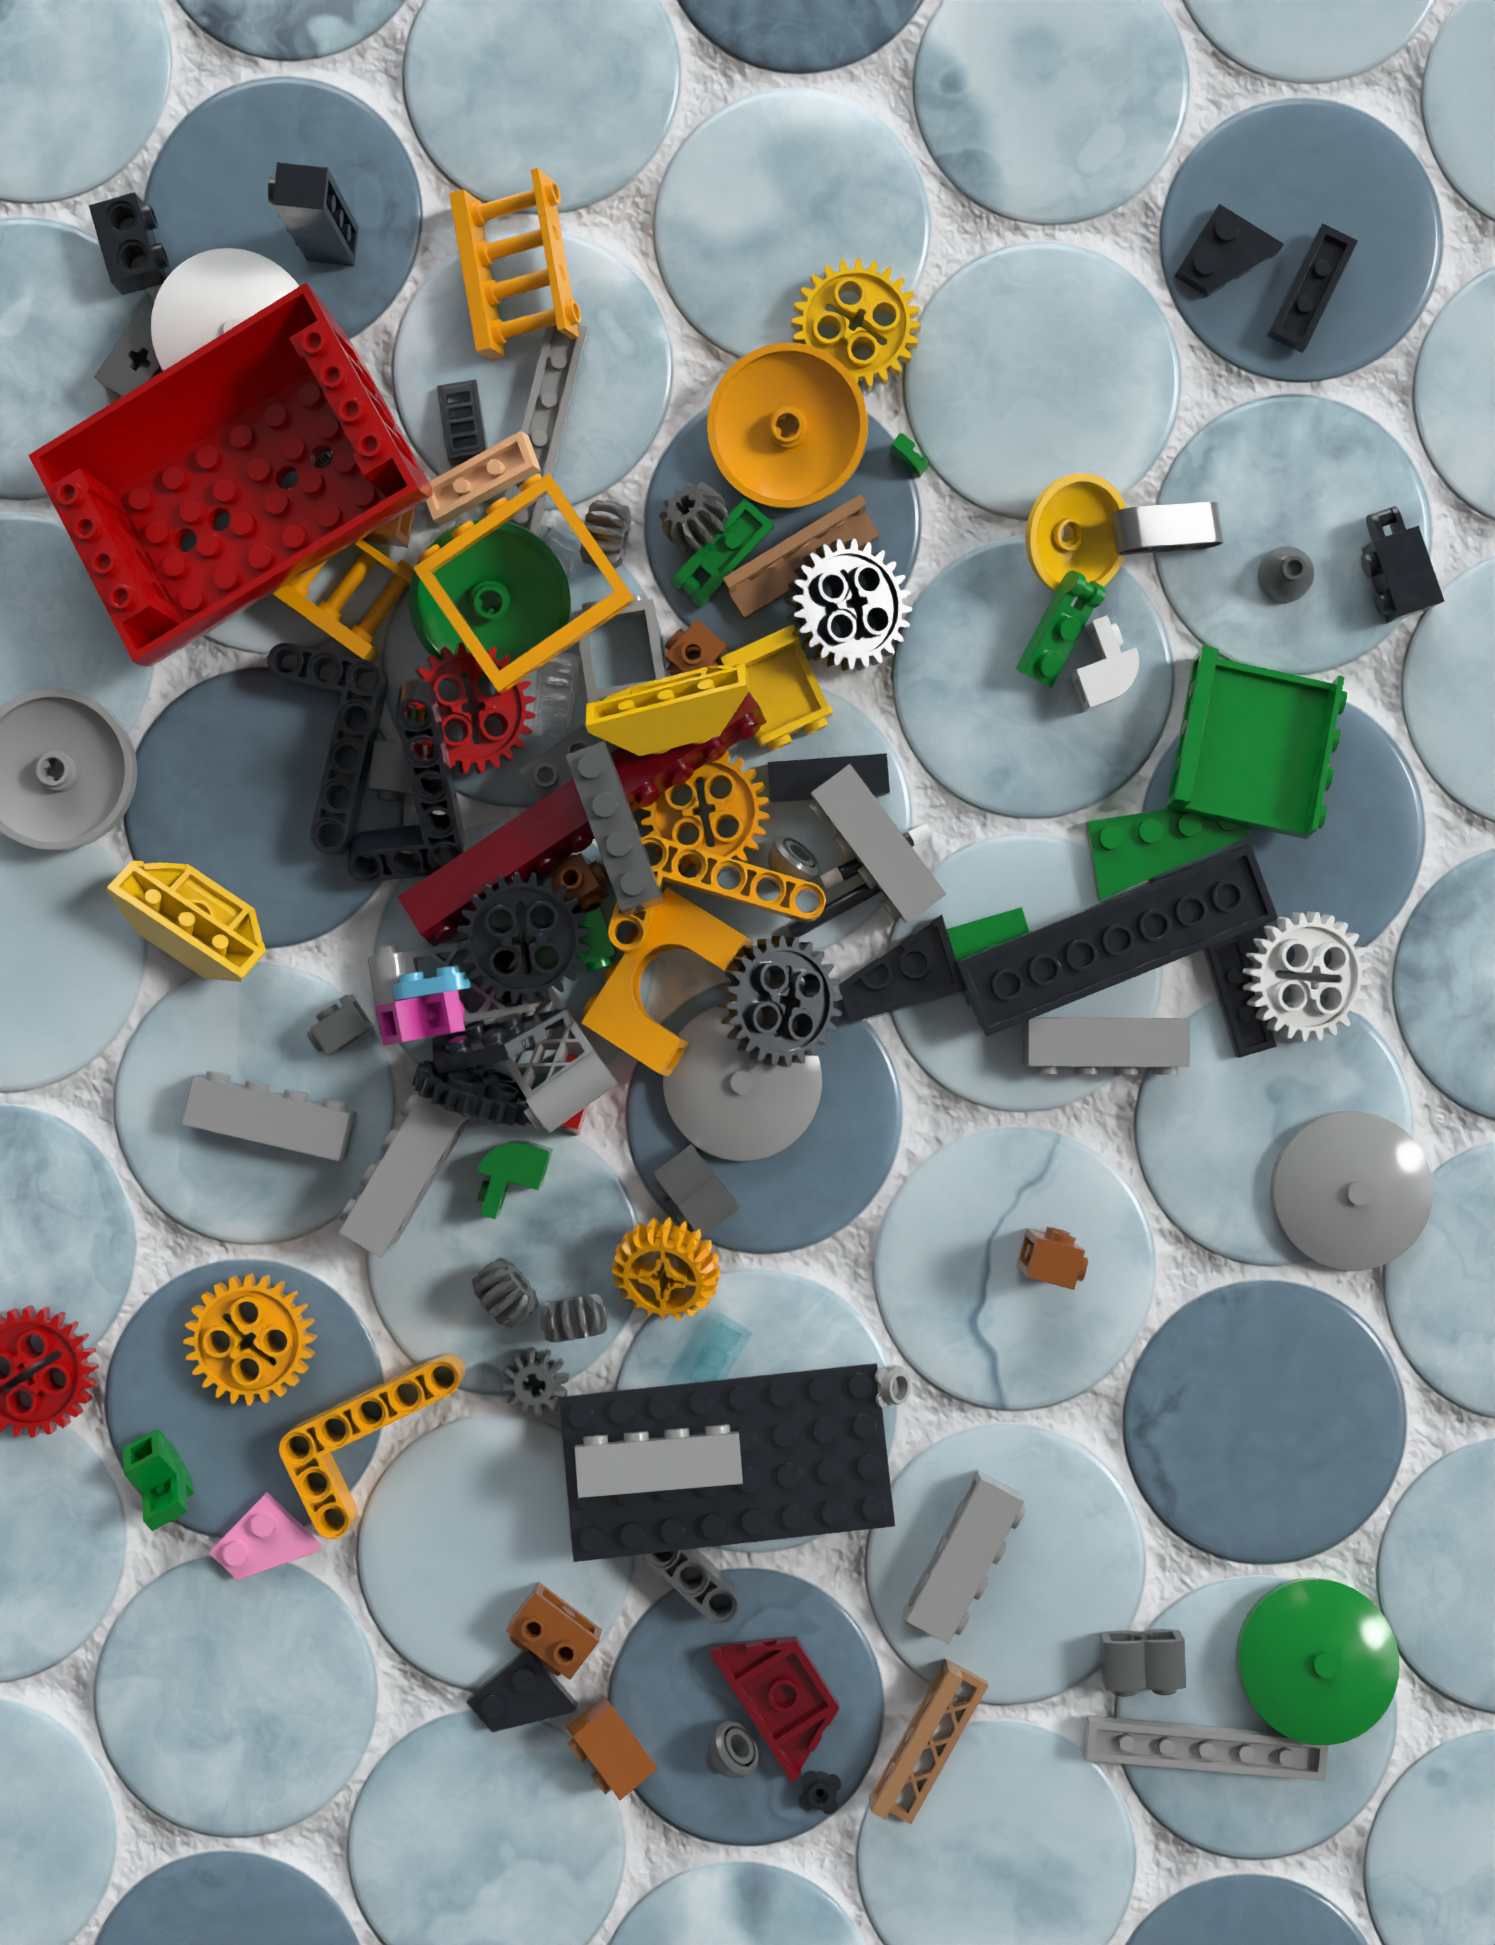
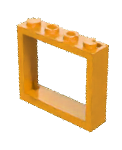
(561, 640)

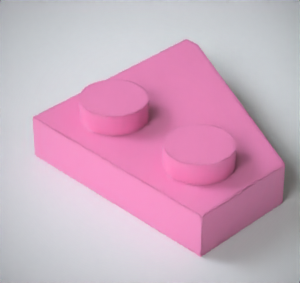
(263, 1540)

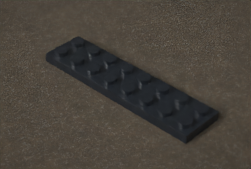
(1116, 940)

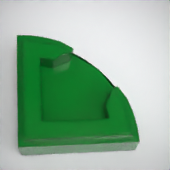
(903, 451)

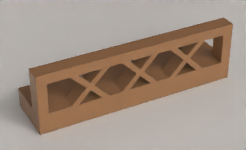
(768, 575)
(919, 1737)

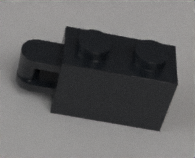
(1399, 567)

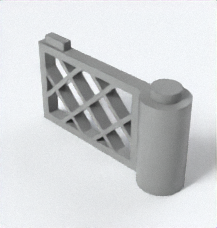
(391, 963)
(568, 1084)

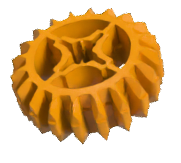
(673, 1276)

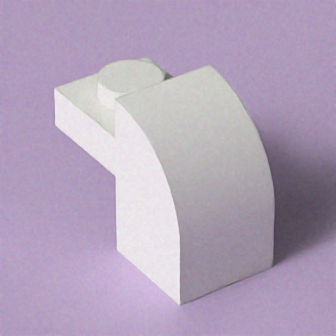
(1112, 673)

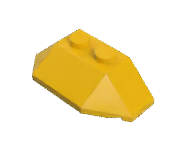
(670, 710)
(190, 918)

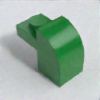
(513, 1162)
(160, 1476)

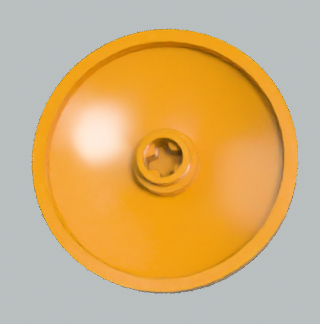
(787, 425)

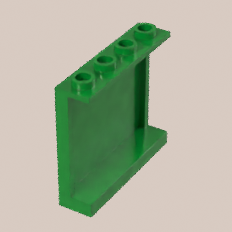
(1256, 746)

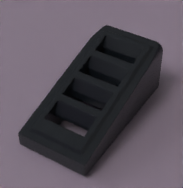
(459, 454)

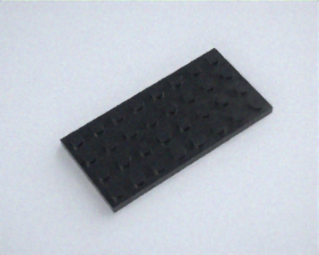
(807, 1462)

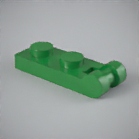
(741, 537)
(1060, 627)

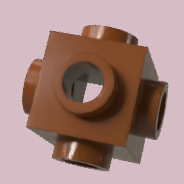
(698, 640)
(583, 880)

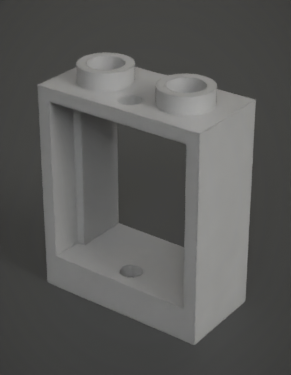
(640, 607)

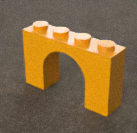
(618, 1008)

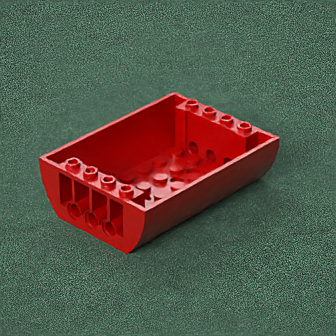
(219, 441)

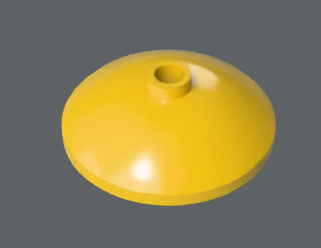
(1083, 509)

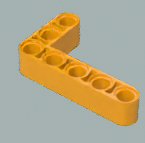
(707, 882)
(357, 1425)

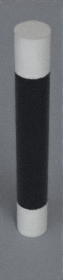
(850, 868)

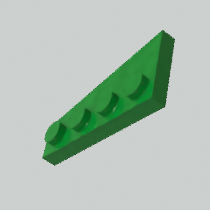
(1151, 843)

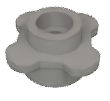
(892, 1386)

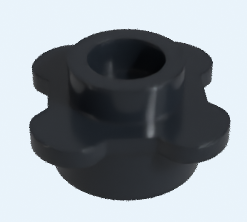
(820, 1780)

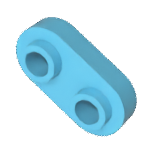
(447, 979)

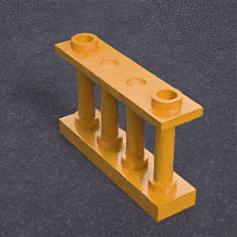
(478, 255)
(327, 613)

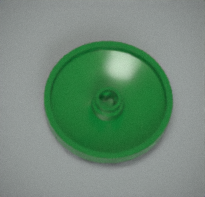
(504, 588)
(1317, 1661)

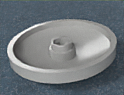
(62, 770)
(735, 1103)
(1351, 1190)

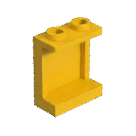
(782, 687)

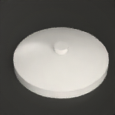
(210, 297)

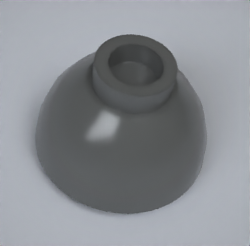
(1286, 574)
(792, 859)
(732, 1751)

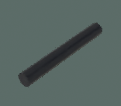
(835, 909)

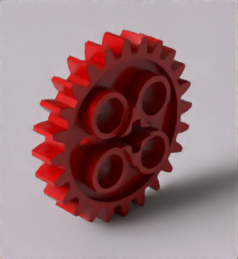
(507, 707)
(51, 1401)

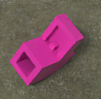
(421, 1017)

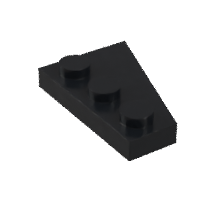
(905, 977)

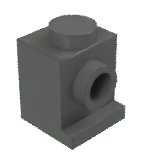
(339, 1026)

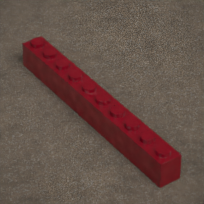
(557, 829)

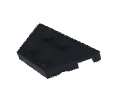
(496, 1041)

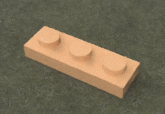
(482, 477)

